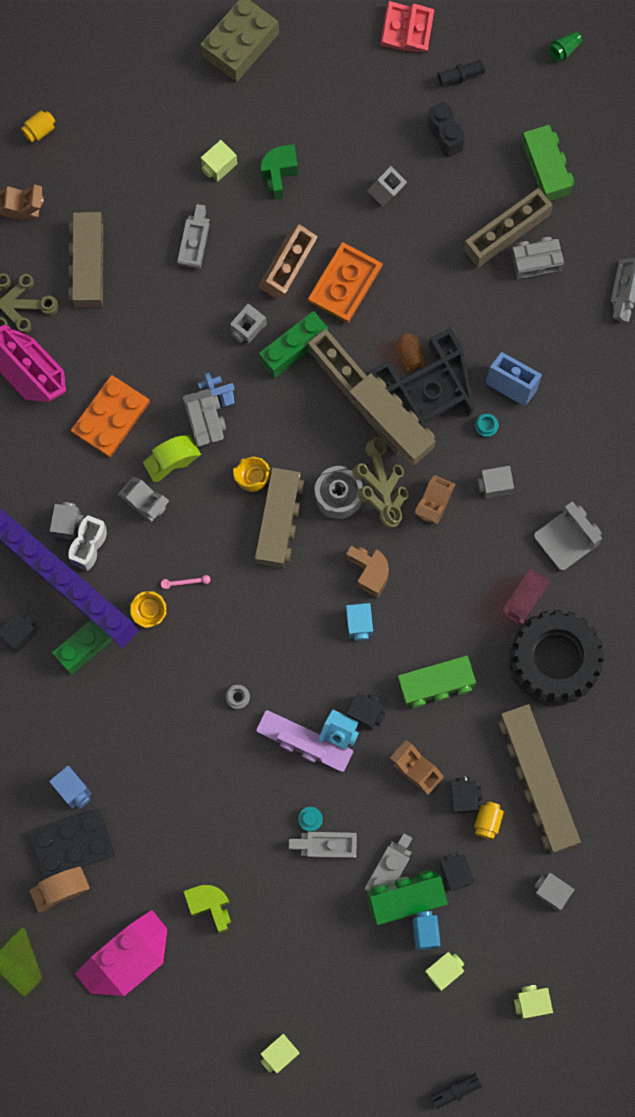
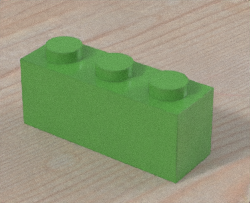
(547, 162)
(437, 682)

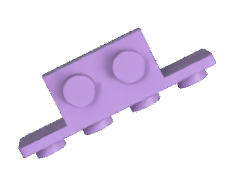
(304, 741)

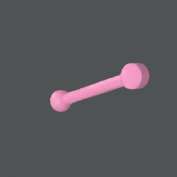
(165, 584)

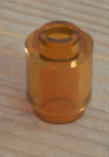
(410, 351)

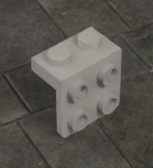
(568, 537)

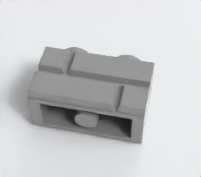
(537, 258)
(203, 417)

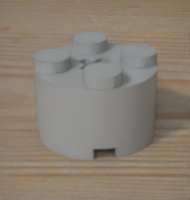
(330, 503)

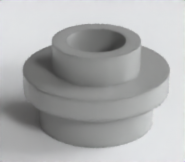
(234, 690)

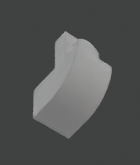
(143, 499)

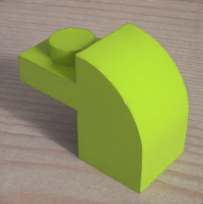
(171, 455)
(207, 898)

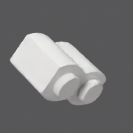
(90, 538)

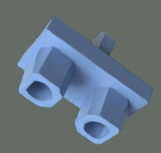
(225, 392)

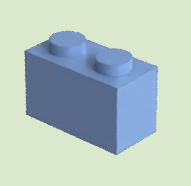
(513, 379)
(71, 788)

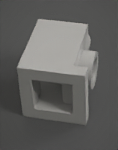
(247, 317)

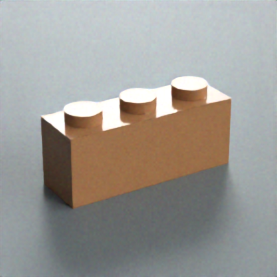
(287, 261)

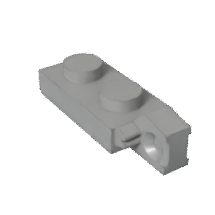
(194, 239)
(624, 290)
(325, 844)
(391, 863)

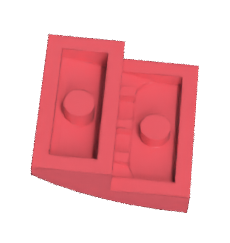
(407, 27)

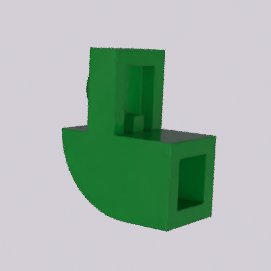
(277, 164)

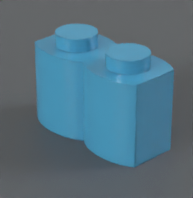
(426, 931)

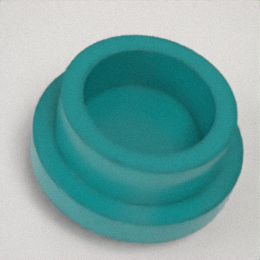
(486, 425)
(310, 819)

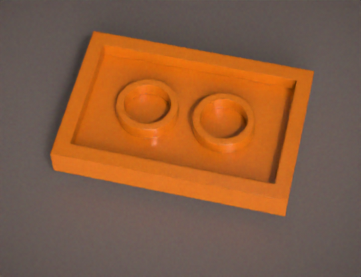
(345, 282)
(110, 416)

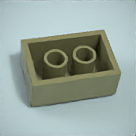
(239, 39)

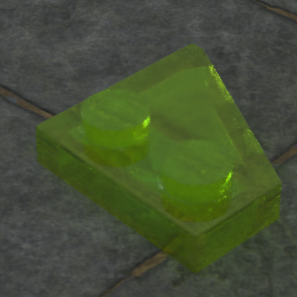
(19, 963)

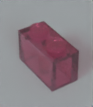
(526, 596)

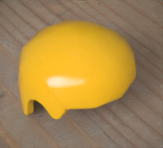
(252, 474)
(148, 609)

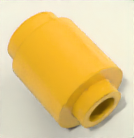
(38, 126)
(488, 820)

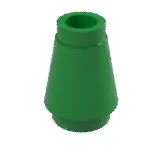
(564, 46)

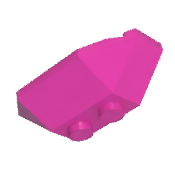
(29, 367)
(126, 958)

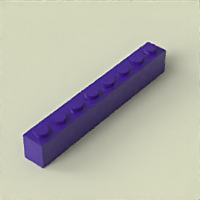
(65, 581)

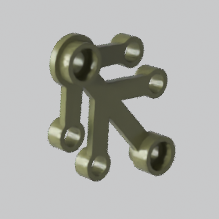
(9, 302)
(389, 511)

